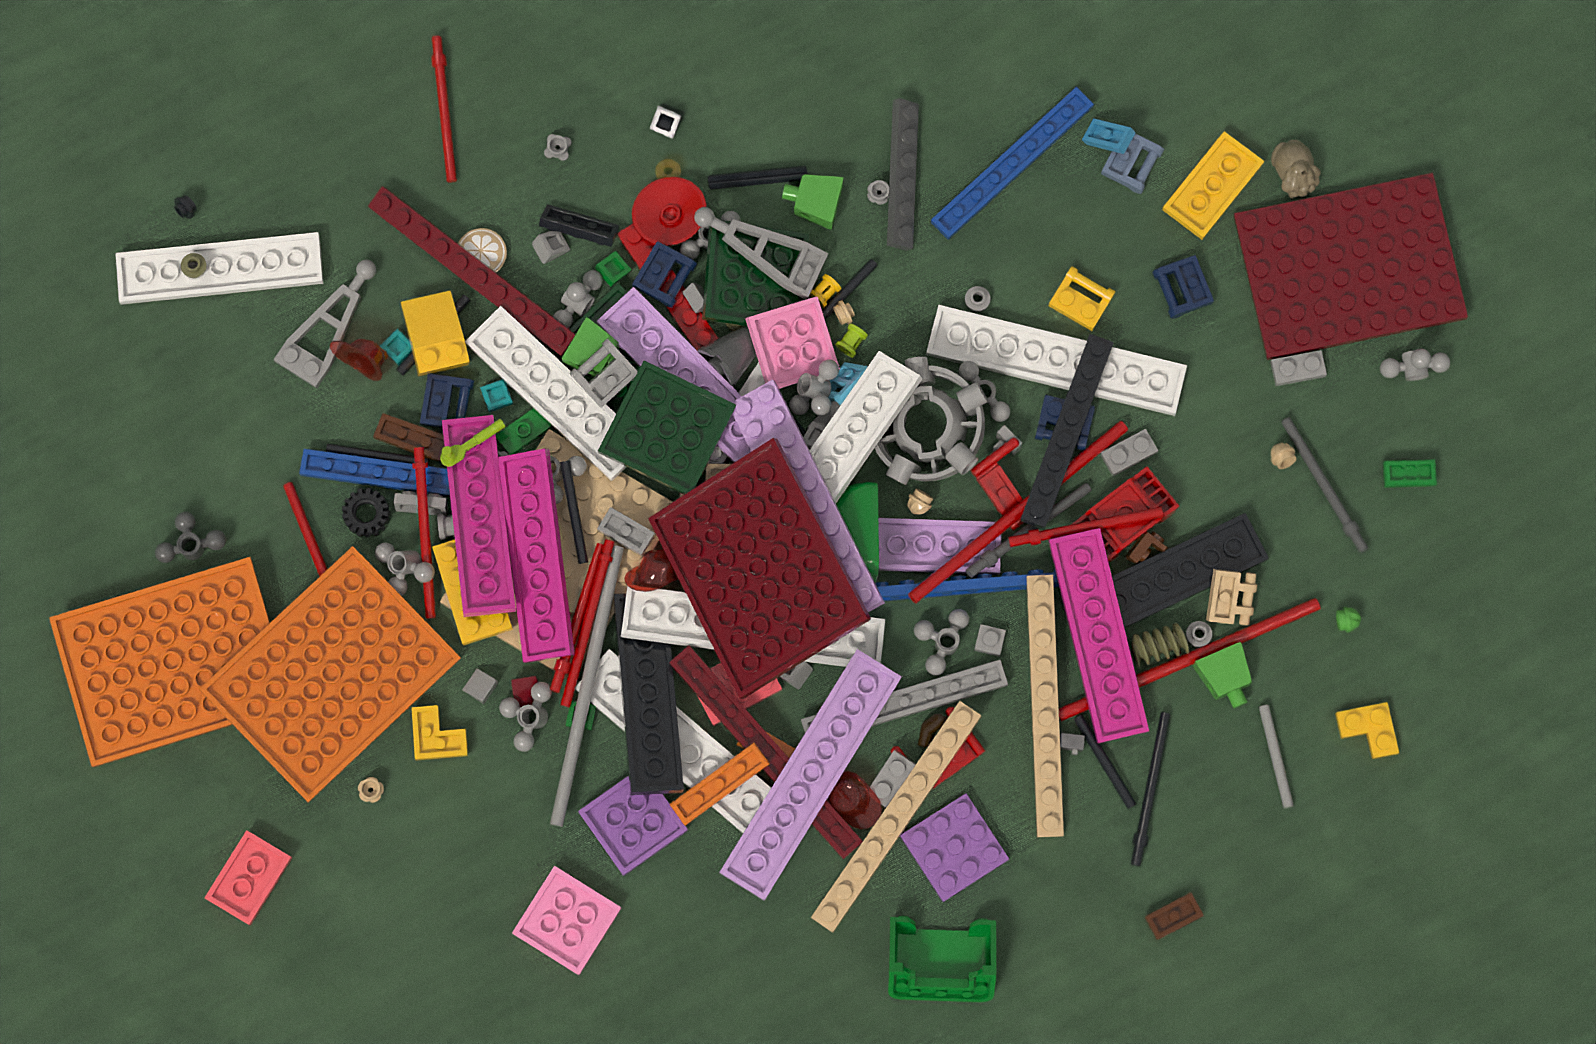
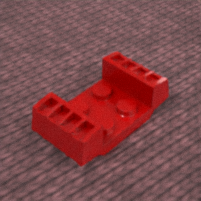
(1134, 495)

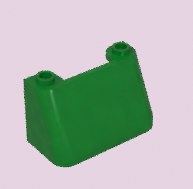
(860, 512)
(942, 962)

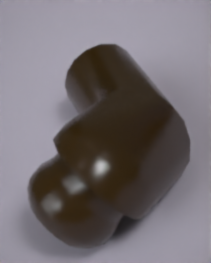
(928, 727)

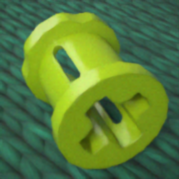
(851, 340)

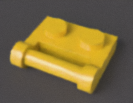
(1078, 306)

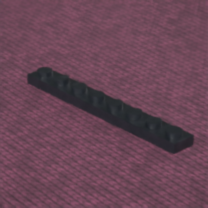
(1066, 431)

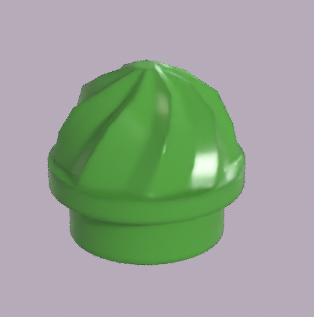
(1347, 619)

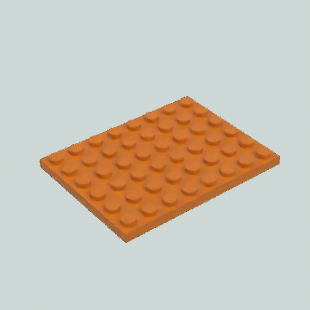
(147, 653)
(330, 674)

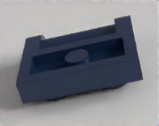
(656, 271)
(1191, 283)
(438, 398)
(1049, 414)

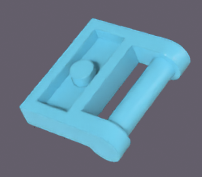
(846, 380)

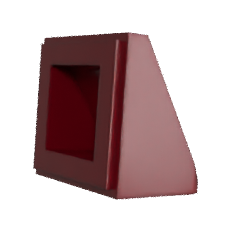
(522, 689)

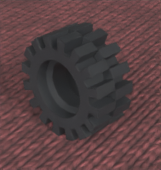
(366, 497)

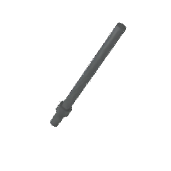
(1350, 527)
(990, 557)

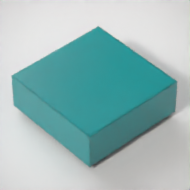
(397, 346)
(496, 395)

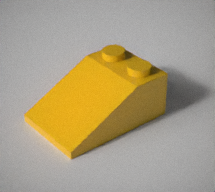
(435, 333)

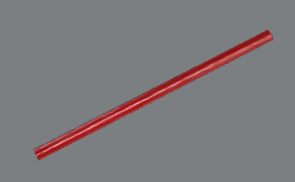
(1011, 517)
(1189, 659)

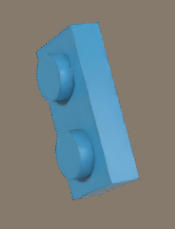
(1108, 136)

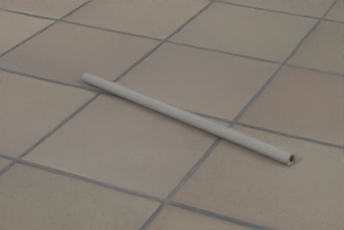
(586, 689)

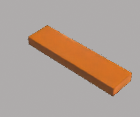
(719, 784)

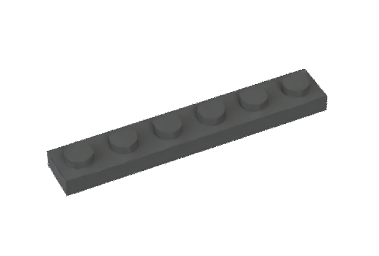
(902, 174)

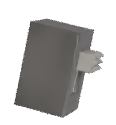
(1072, 742)

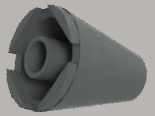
(730, 354)

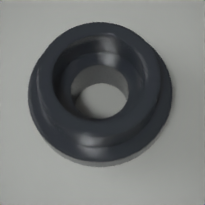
(185, 207)

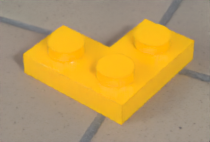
(1375, 723)
(430, 741)

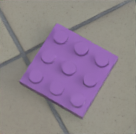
(632, 825)
(954, 847)

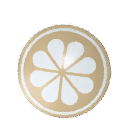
(486, 246)

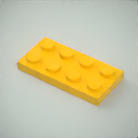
(1213, 185)
(473, 627)

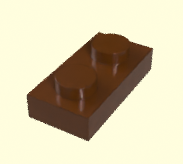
(1173, 916)

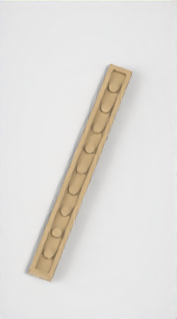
(1044, 706)
(896, 817)

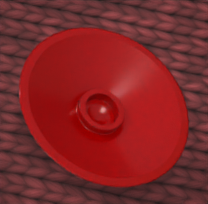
(667, 210)

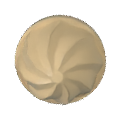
(1282, 455)
(919, 502)

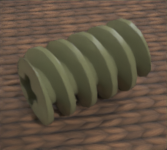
(1159, 643)

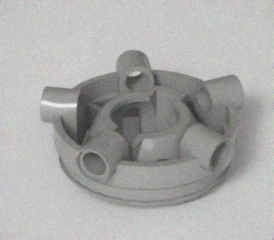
(959, 456)

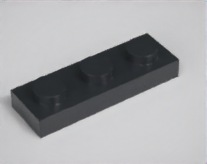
(579, 225)

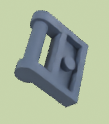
(1120, 165)

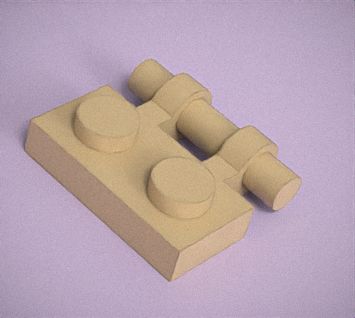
(1224, 597)

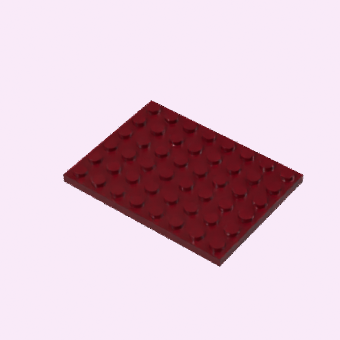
(1350, 266)
(759, 568)

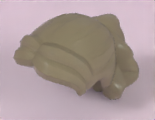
(1295, 168)

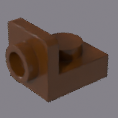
(1140, 548)

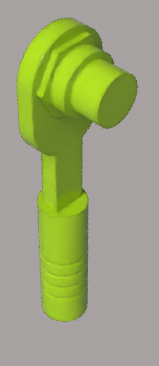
(456, 453)

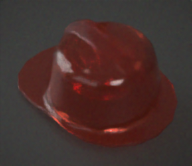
(362, 355)
(651, 573)
(855, 801)

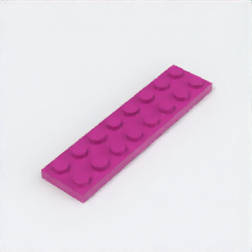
(479, 521)
(536, 555)
(1098, 635)

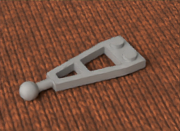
(804, 269)
(304, 363)

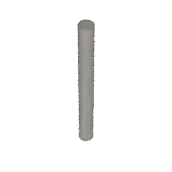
(1276, 756)

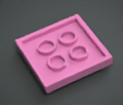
(791, 341)
(566, 920)

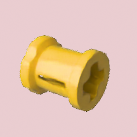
(832, 287)

